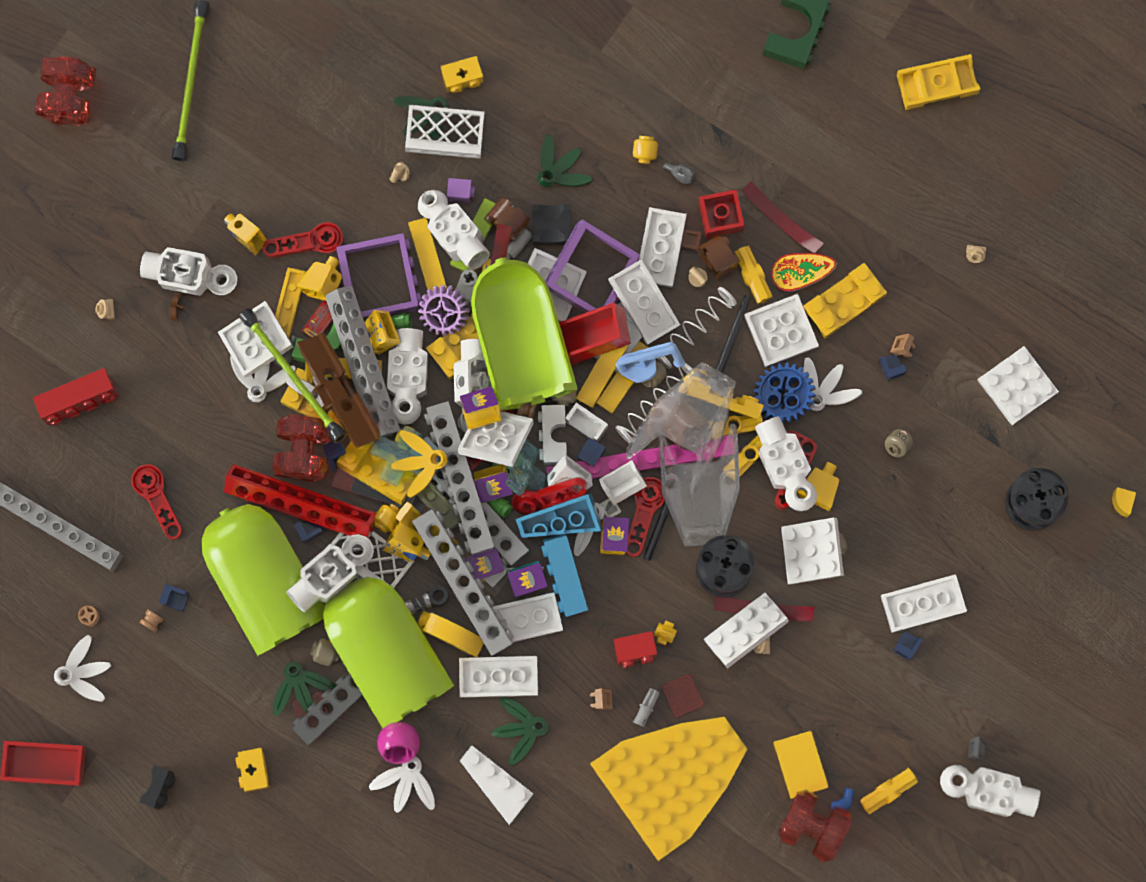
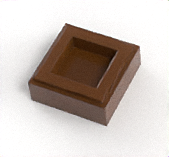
(691, 240)

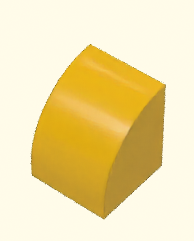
(1123, 501)

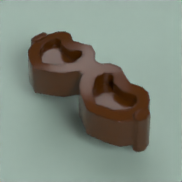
(175, 304)

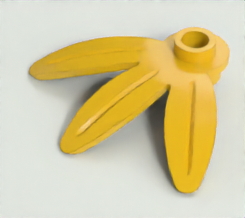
(427, 461)

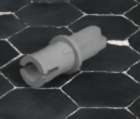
(646, 707)

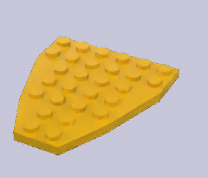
(671, 778)

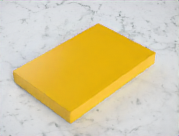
(800, 764)

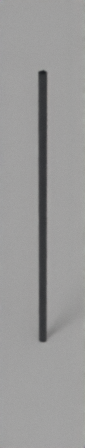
(720, 367)

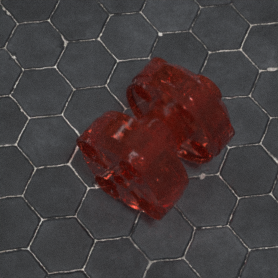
(67, 77)
(300, 461)
(827, 832)

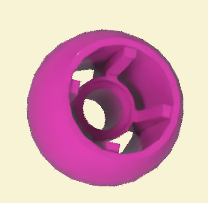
(398, 743)

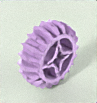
(444, 317)

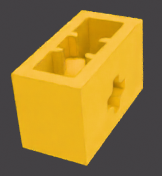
(468, 67)
(260, 778)

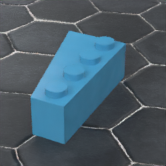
(568, 517)
(565, 575)

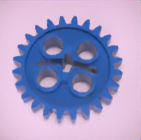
(802, 393)

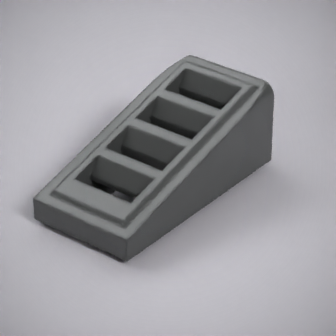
(976, 749)

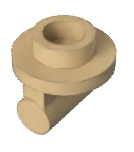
(400, 172)
(975, 253)
(697, 277)
(105, 309)
(763, 647)

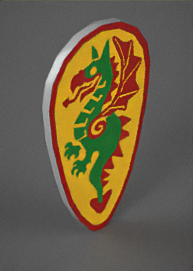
(800, 270)

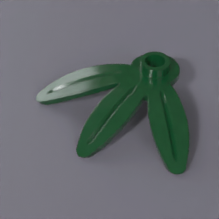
(405, 101)
(554, 172)
(298, 681)
(516, 729)

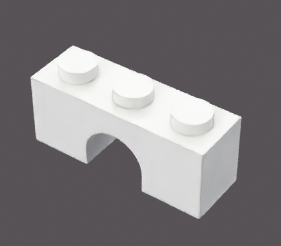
(551, 418)

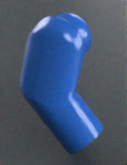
(847, 799)

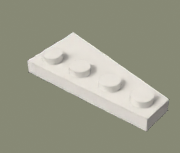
(499, 786)

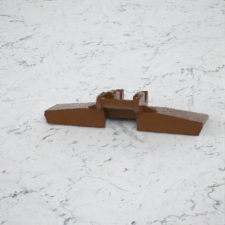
(336, 392)

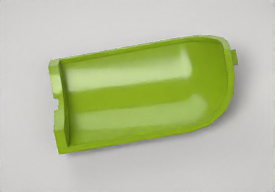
(520, 335)
(254, 573)
(384, 649)

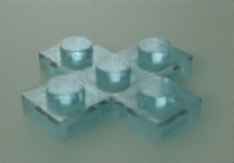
(393, 452)
(525, 471)

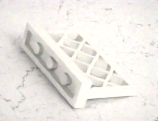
(441, 147)
(362, 571)

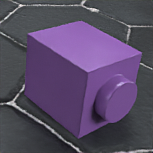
(460, 190)

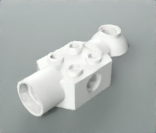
(453, 229)
(187, 272)
(407, 374)
(469, 374)
(785, 463)
(330, 572)
(991, 791)

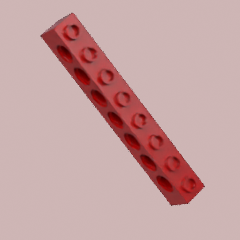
(299, 502)

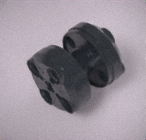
(1036, 499)
(736, 560)

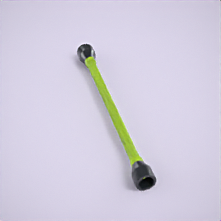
(179, 150)
(334, 430)

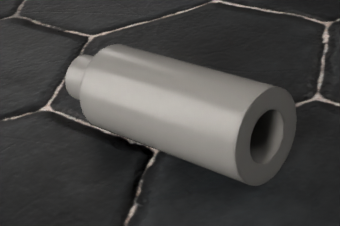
(518, 244)

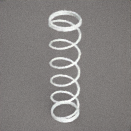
(730, 301)
(621, 430)

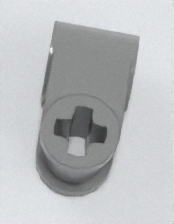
(466, 288)

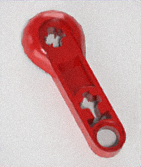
(307, 241)
(155, 496)
(535, 501)
(645, 511)

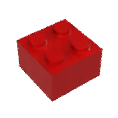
(721, 213)
(635, 649)

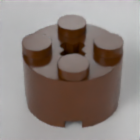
(506, 214)
(718, 256)

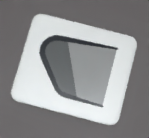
(610, 509)

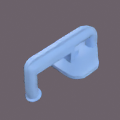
(641, 364)

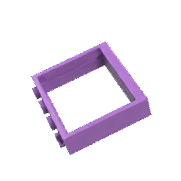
(567, 251)
(408, 264)

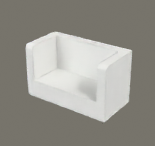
(586, 422)
(622, 482)

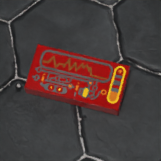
(319, 321)

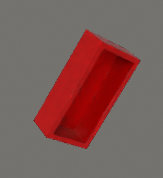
(595, 332)
(76, 397)
(43, 763)

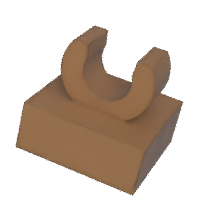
(902, 345)
(603, 699)

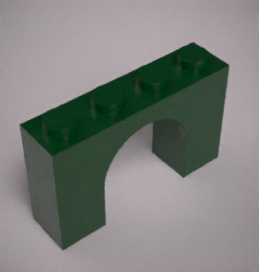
(798, 51)

